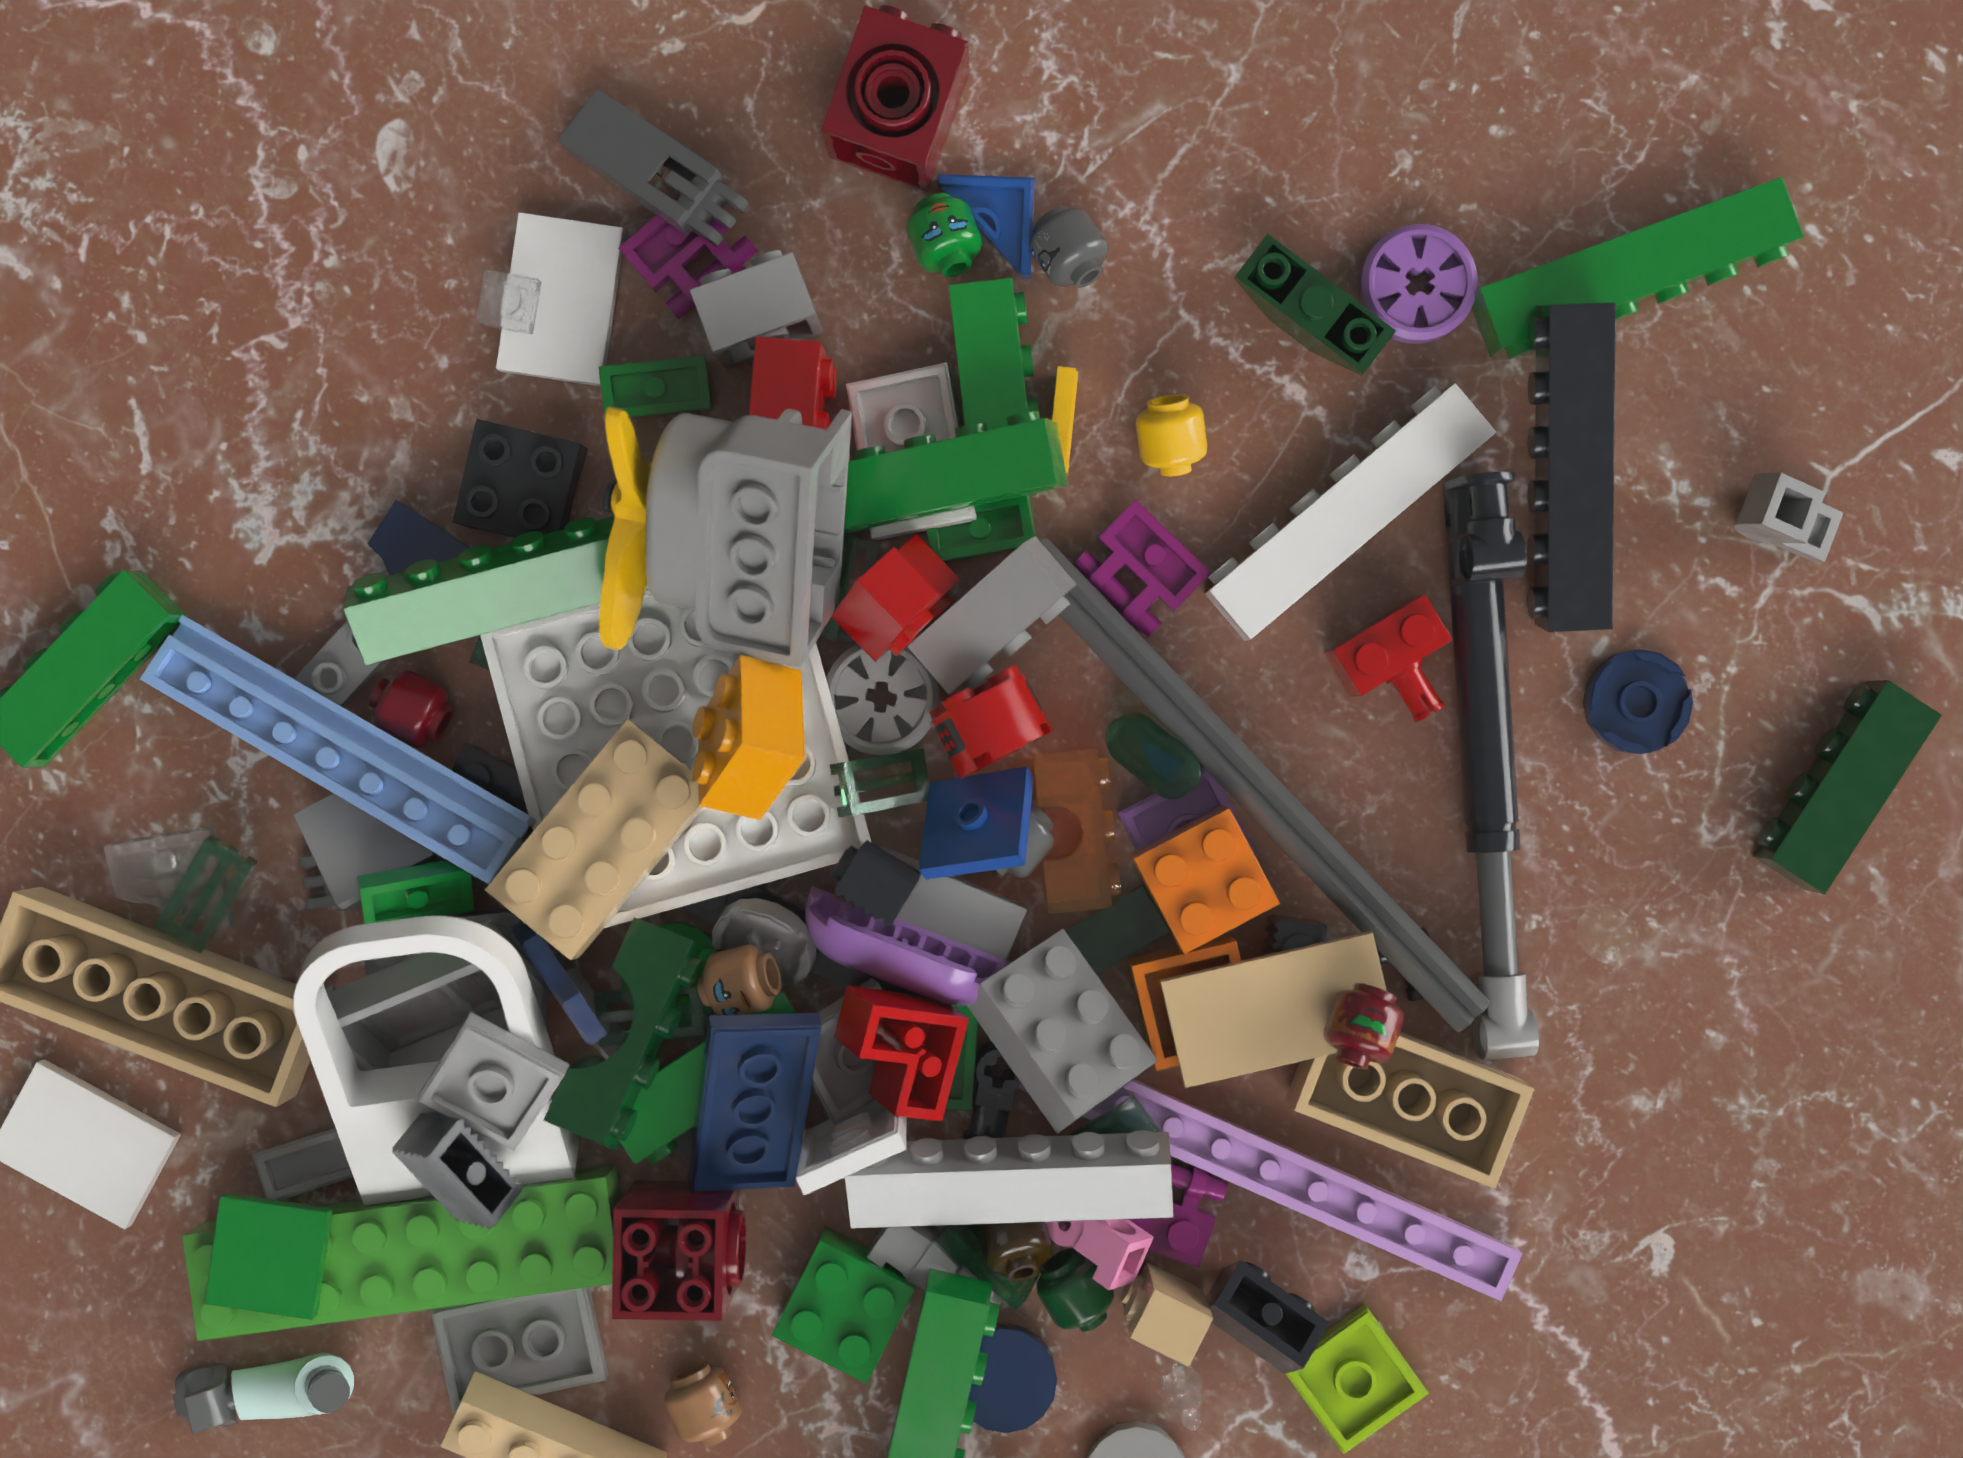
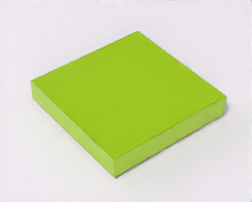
(1356, 1380)

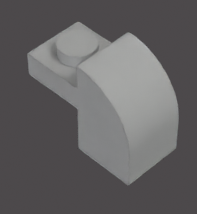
(1788, 516)

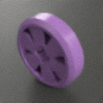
(1416, 251)

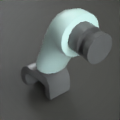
(272, 1391)

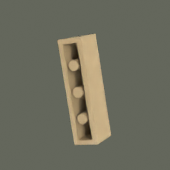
(510, 1423)

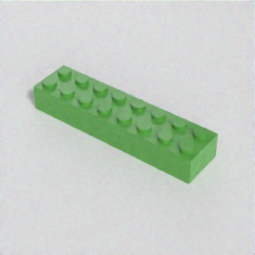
(423, 1259)

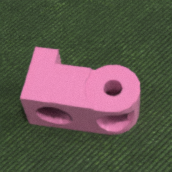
(1112, 1245)

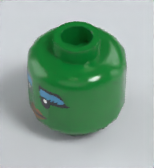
(943, 234)

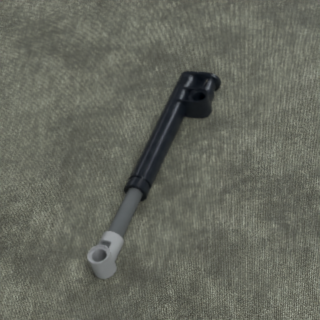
(1481, 556)

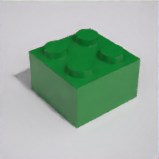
(843, 1306)

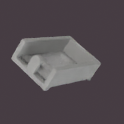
(418, 1006)

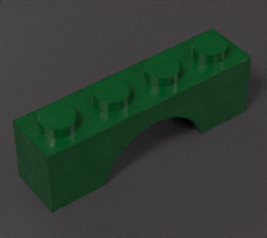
(601, 1098)

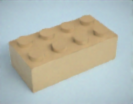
(599, 841)
(1420, 1105)

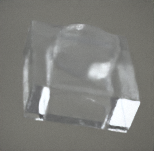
(508, 301)

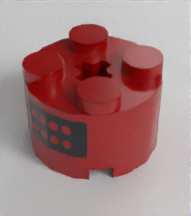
(991, 724)

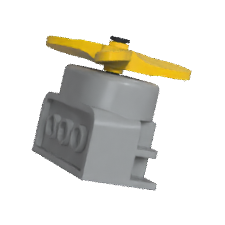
(731, 526)

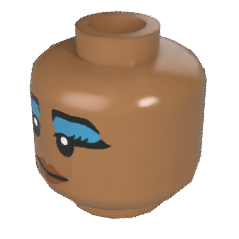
(739, 981)

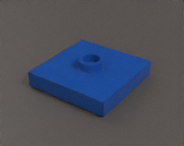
(976, 823)

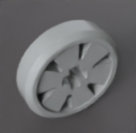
(900, 724)

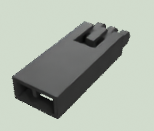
(631, 152)

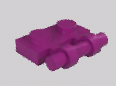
(663, 252)
(1150, 555)
(1188, 1231)

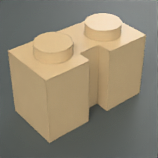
(1166, 1313)

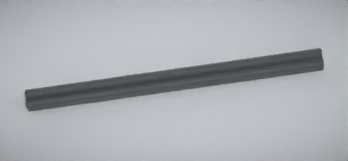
(1269, 802)

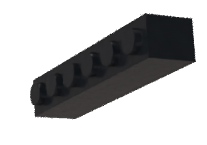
(1572, 466)

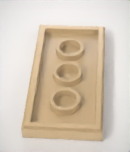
(1264, 1007)

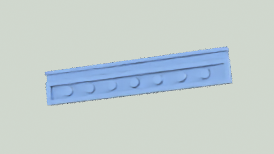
(338, 750)

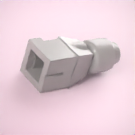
(914, 1253)

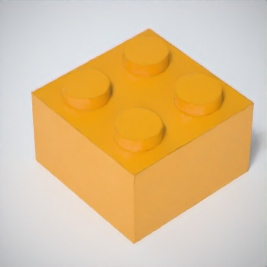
(749, 737)

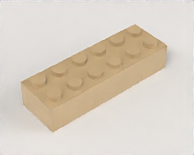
(151, 995)

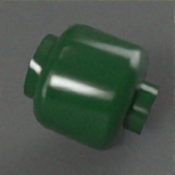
(1071, 1293)

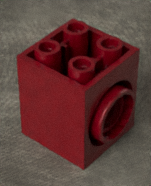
(890, 65)
(676, 1252)

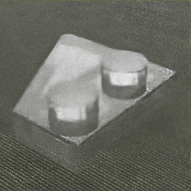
(153, 865)

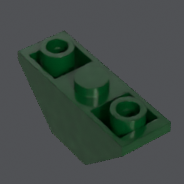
(1312, 307)

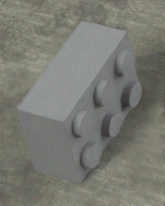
(1060, 1030)

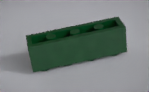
(1845, 784)

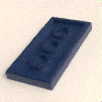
(753, 1100)

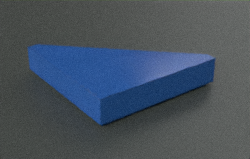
(1001, 211)

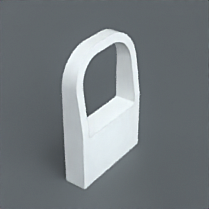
(381, 1104)

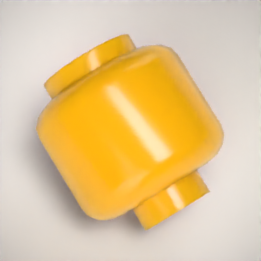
(1171, 434)

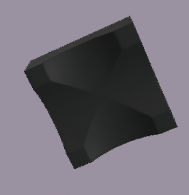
(518, 481)

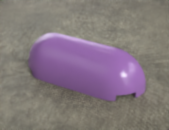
(897, 952)

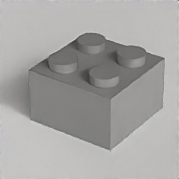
(755, 302)

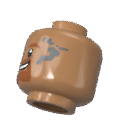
(702, 1404)

